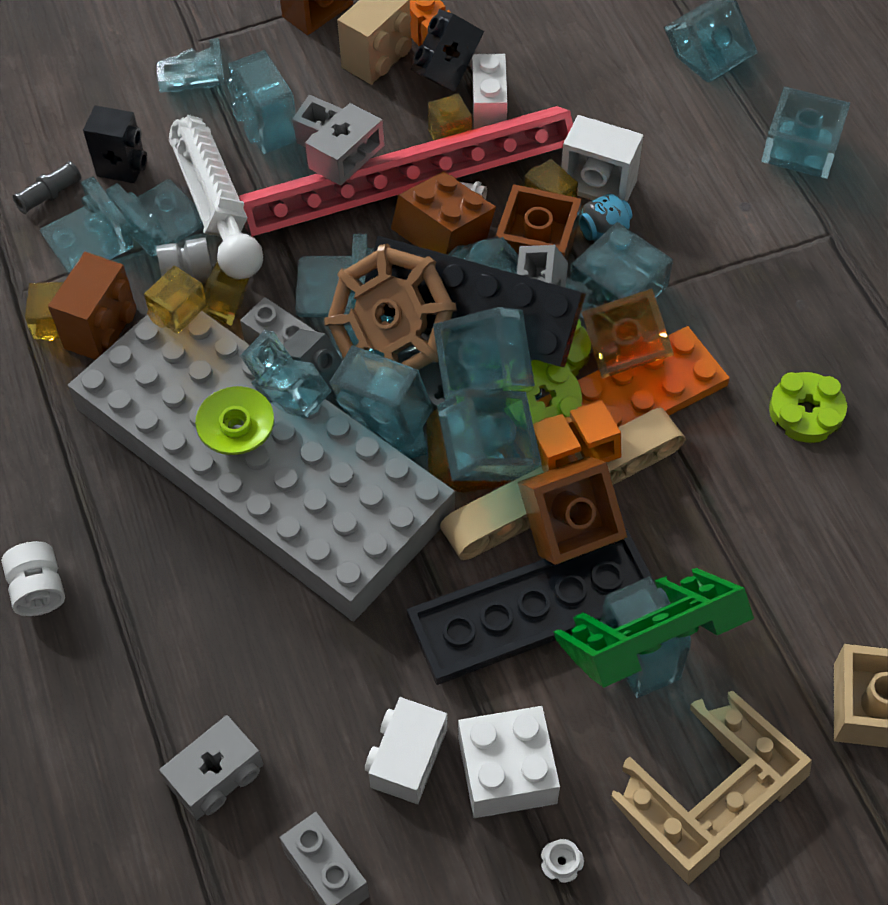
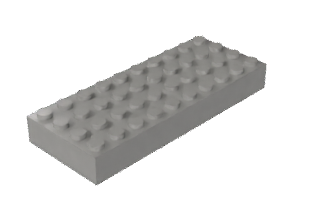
(313, 497)

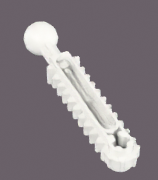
(215, 197)

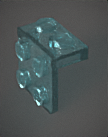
(319, 279)

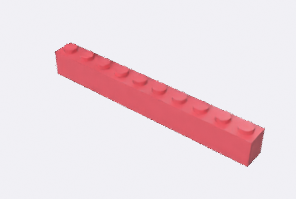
(403, 169)

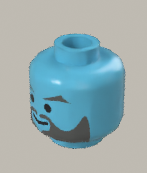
(602, 214)

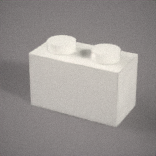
(489, 89)
(407, 749)

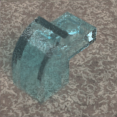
(285, 382)

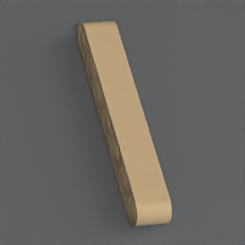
(502, 512)

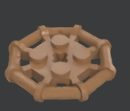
(398, 294)

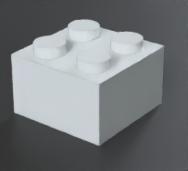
(602, 158)
(508, 762)

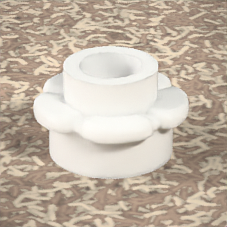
(564, 849)

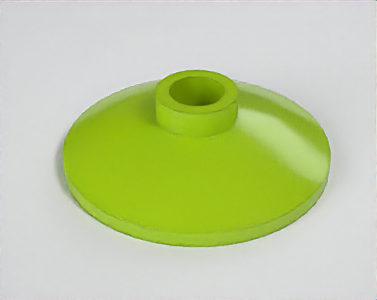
(234, 407)

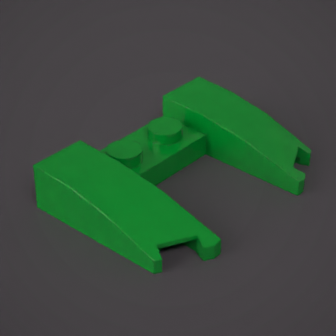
(612, 653)

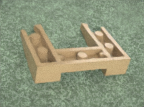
(693, 839)

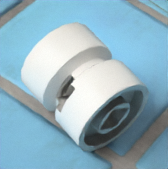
(33, 578)

